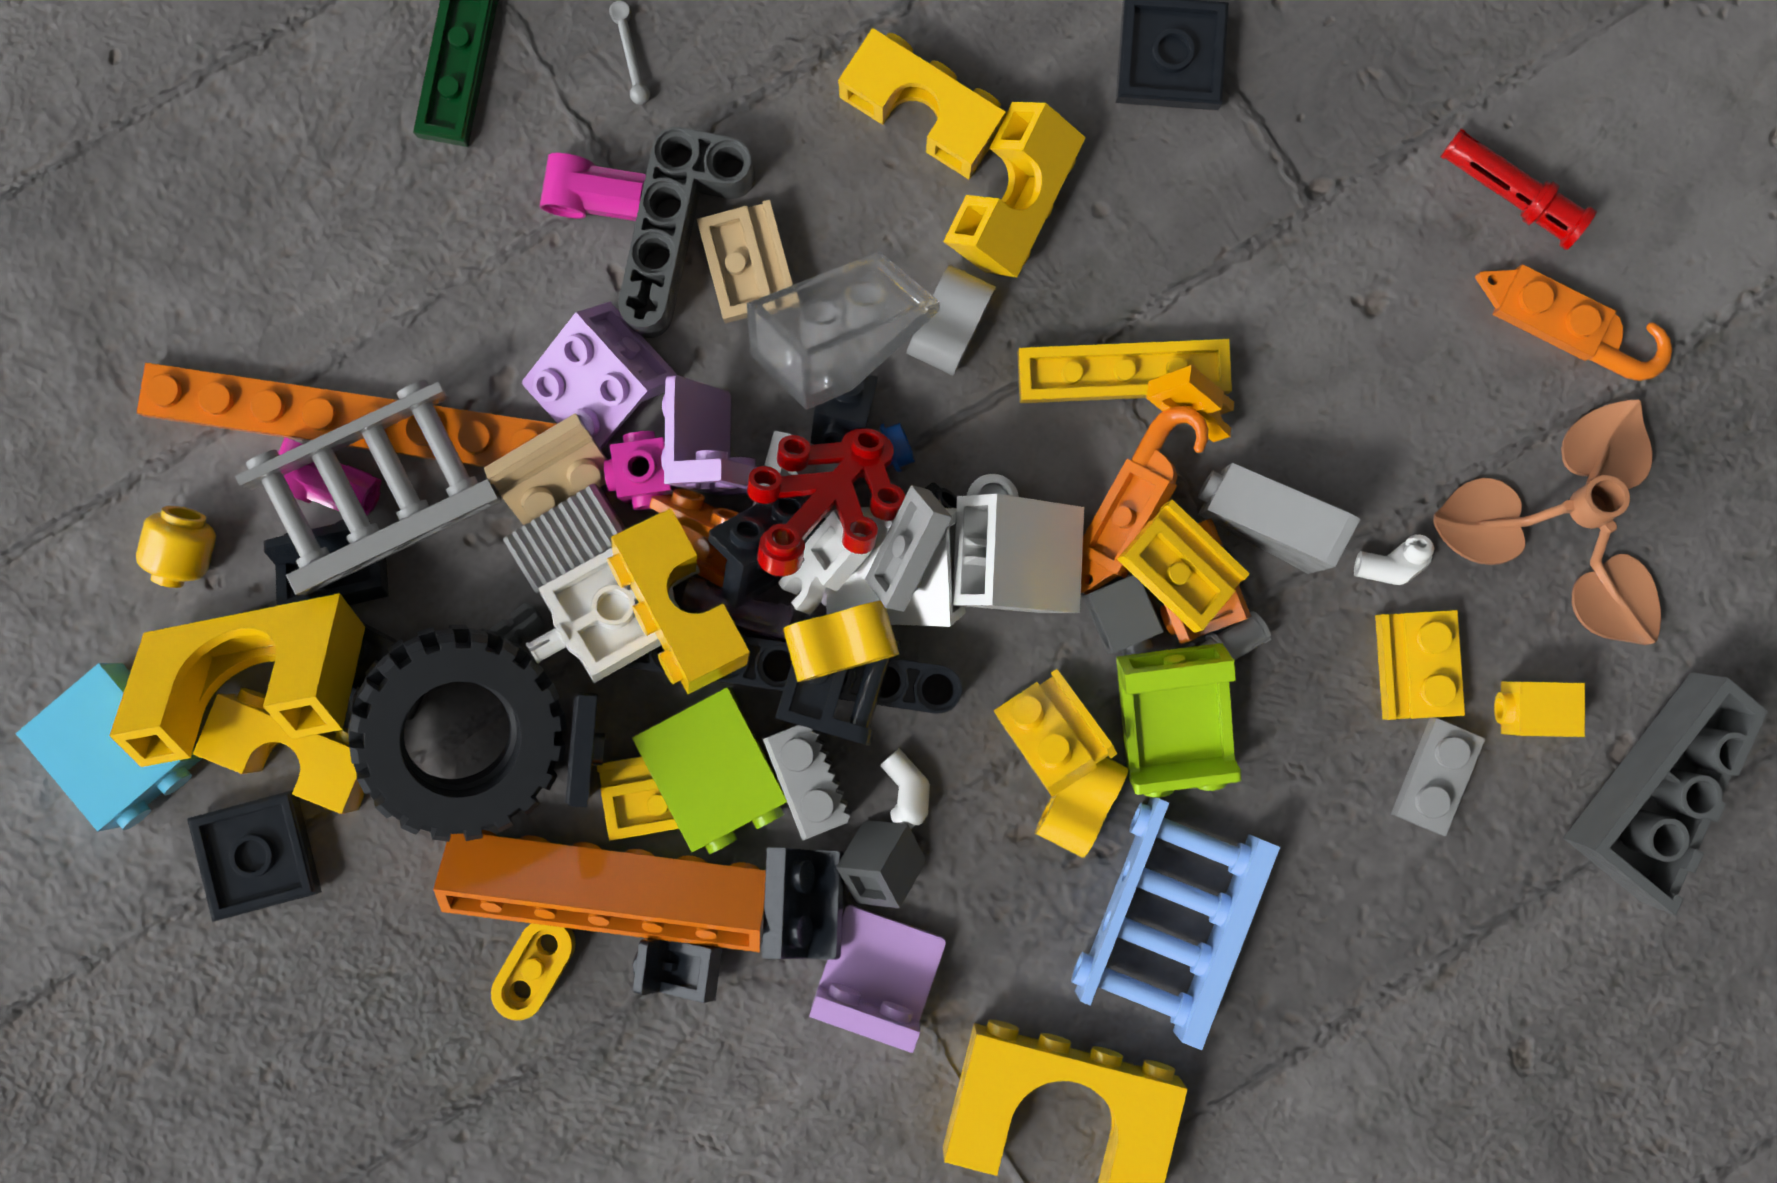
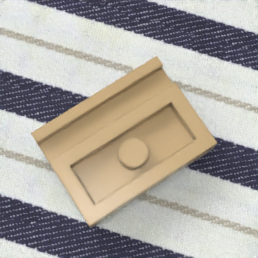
(744, 257)
(548, 469)

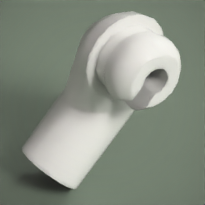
(1399, 565)
(913, 790)

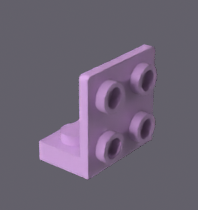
(597, 372)
(699, 440)
(879, 978)

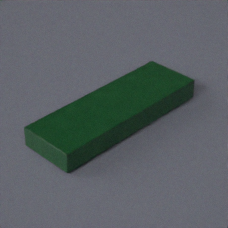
(455, 71)

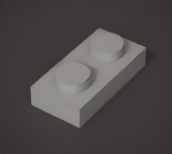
(908, 548)
(1438, 776)

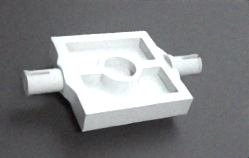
(594, 619)

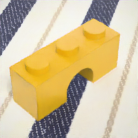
(889, 74)
(1038, 155)
(694, 645)
(243, 734)

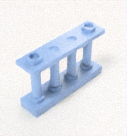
(1209, 962)

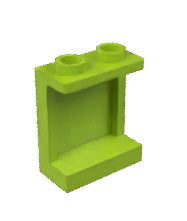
(1178, 719)
(711, 771)

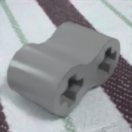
(949, 333)

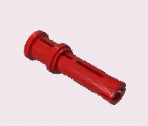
(1538, 201)

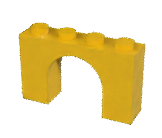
(184, 665)
(1008, 1066)

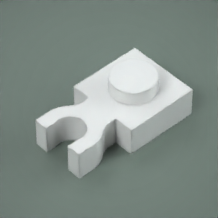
(825, 565)

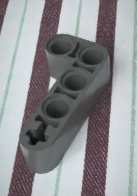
(674, 233)

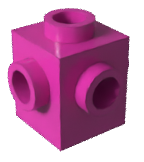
(619, 471)

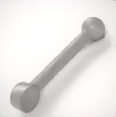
(621, 15)

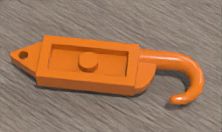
(1570, 321)
(1135, 498)

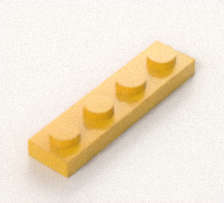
(1115, 369)

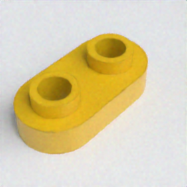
(534, 966)

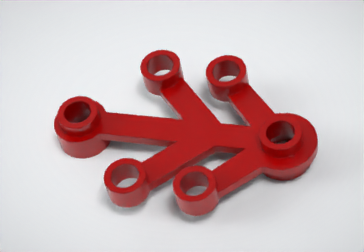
(860, 454)

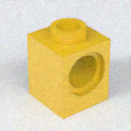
(1541, 709)

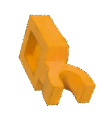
(1194, 390)

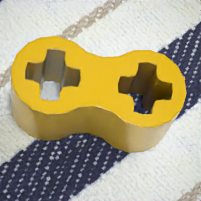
(840, 641)
(1077, 812)

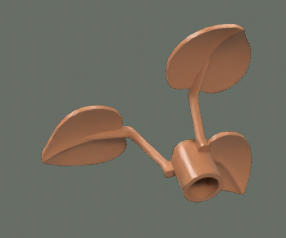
(1616, 455)

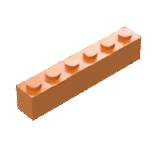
(603, 890)

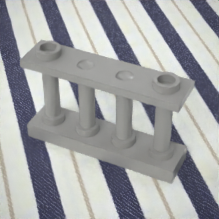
(366, 540)

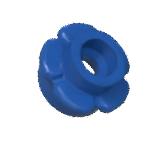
(902, 450)

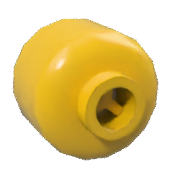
(175, 546)

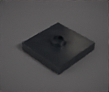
(1172, 53)
(585, 749)
(254, 855)

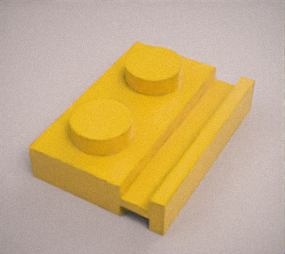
(1183, 566)
(1420, 665)
(1055, 732)
(632, 800)

